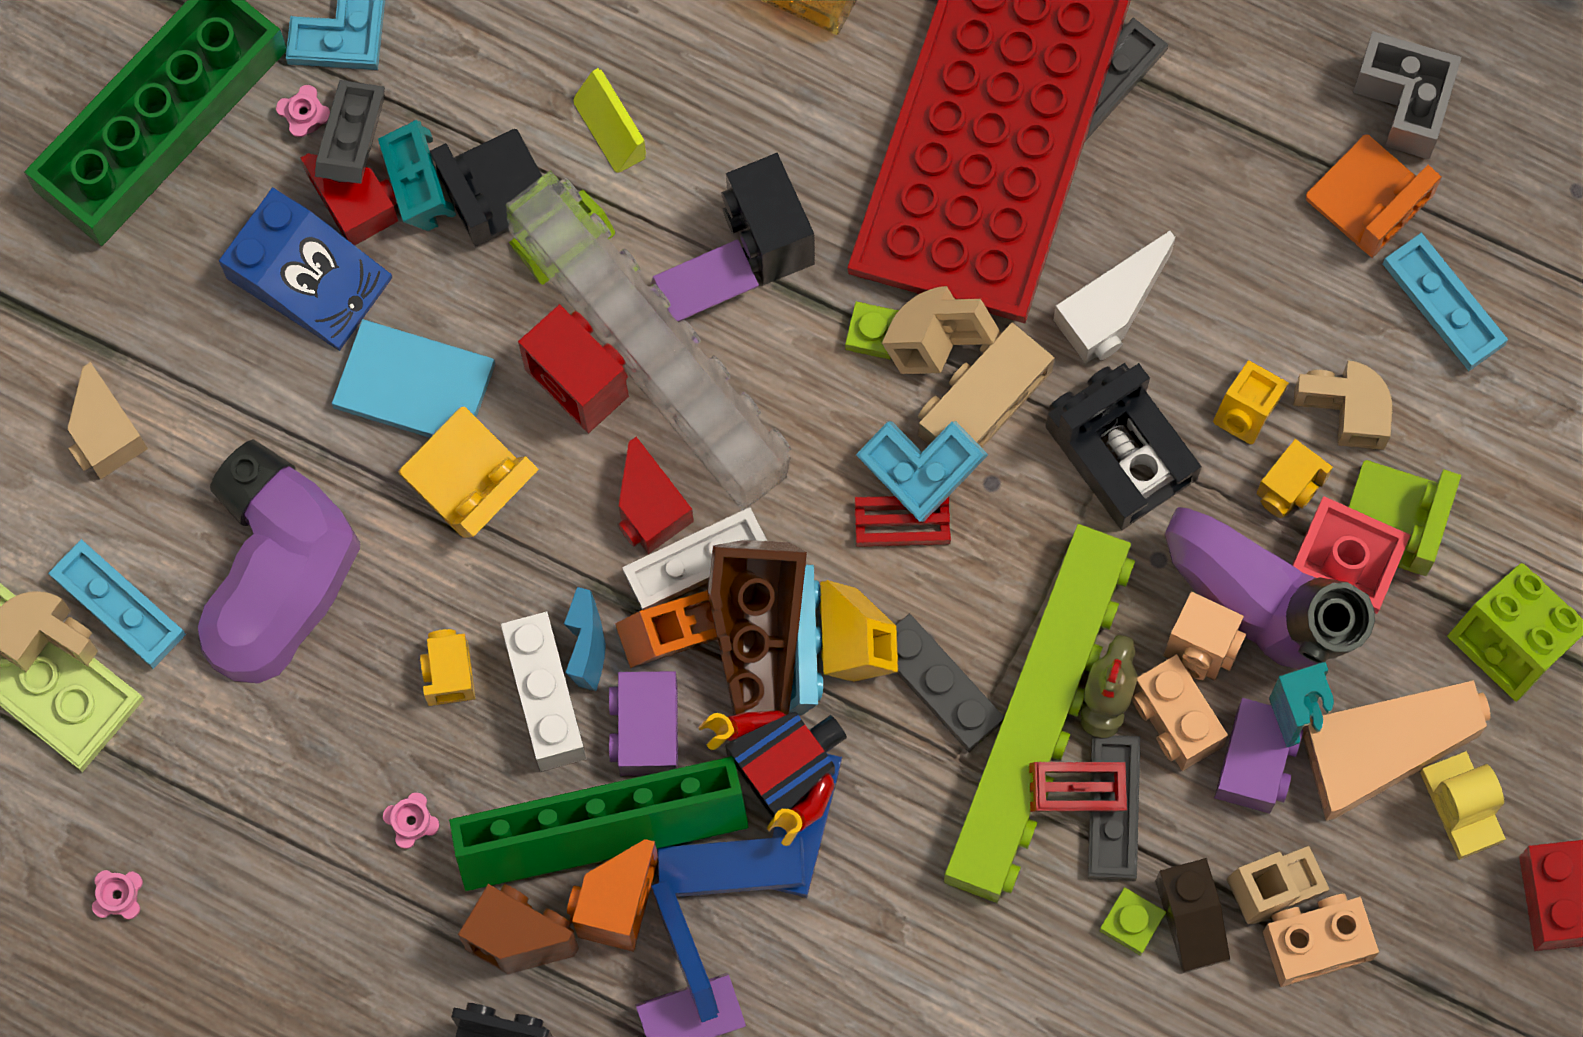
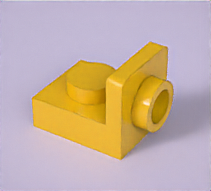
(1249, 402)

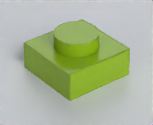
(868, 329)
(1132, 921)

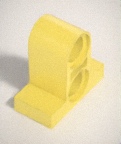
(1466, 803)

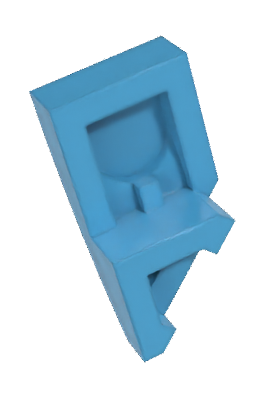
(589, 651)

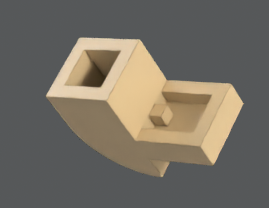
(931, 325)
(1359, 396)
(33, 621)
(1276, 884)

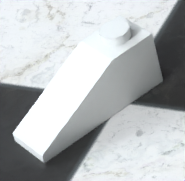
(1103, 310)

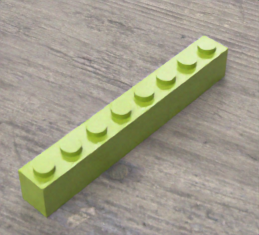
(1038, 711)

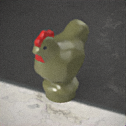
(1109, 689)

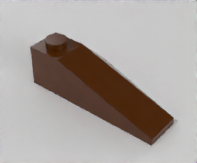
(756, 618)

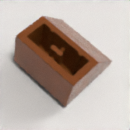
(514, 935)

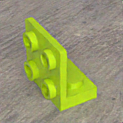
(1409, 505)
(1517, 631)

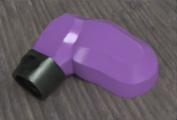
(282, 572)
(1284, 611)

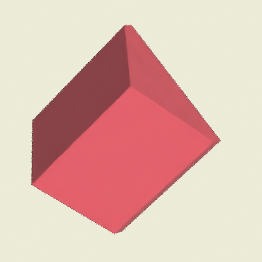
(1351, 549)

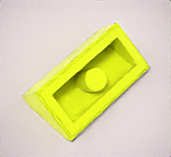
(609, 122)

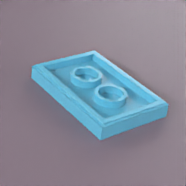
(410, 379)

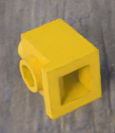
(1292, 480)
(447, 668)

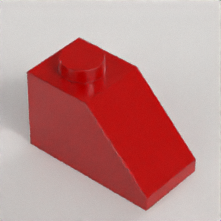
(355, 207)
(649, 501)

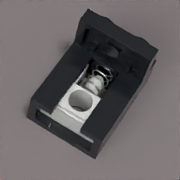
(1097, 411)

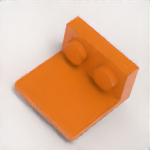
(1371, 194)

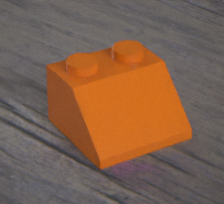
(615, 897)

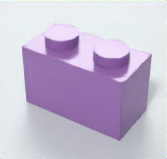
(646, 722)
(1255, 759)

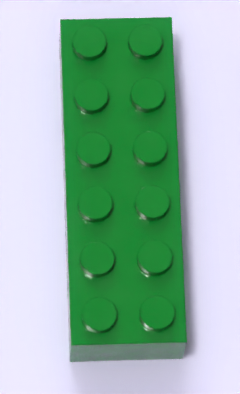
(155, 113)

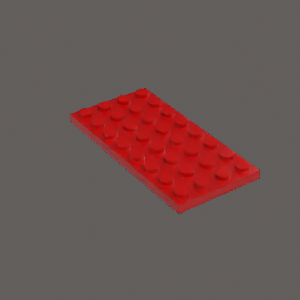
(987, 148)

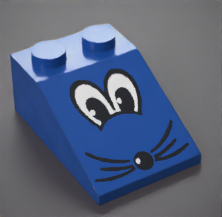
(304, 269)

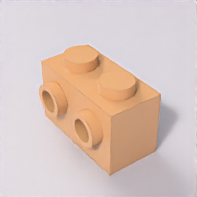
(1205, 637)
(1179, 713)
(1320, 939)

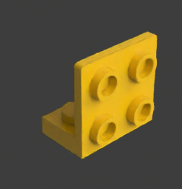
(466, 473)

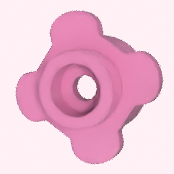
(308, 123)
(398, 815)
(110, 882)

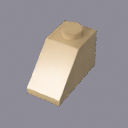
(101, 427)

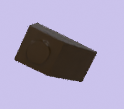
(1193, 914)

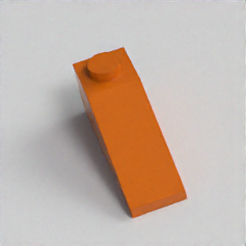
(667, 629)

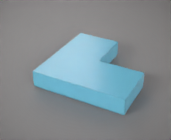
(342, 42)
(925, 477)

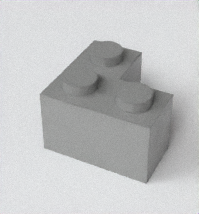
(1415, 81)

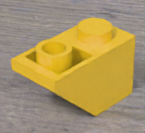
(856, 635)

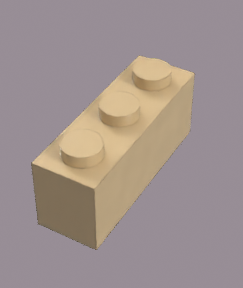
(990, 389)

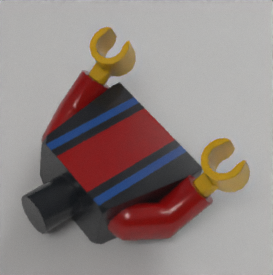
(781, 762)

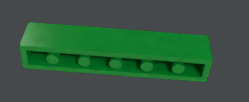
(598, 823)

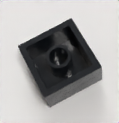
(769, 219)

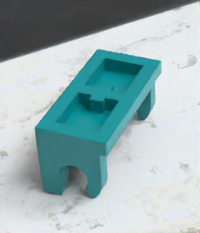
(414, 176)
(1296, 700)

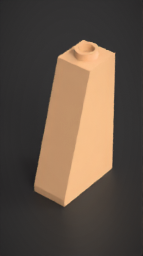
(1388, 741)

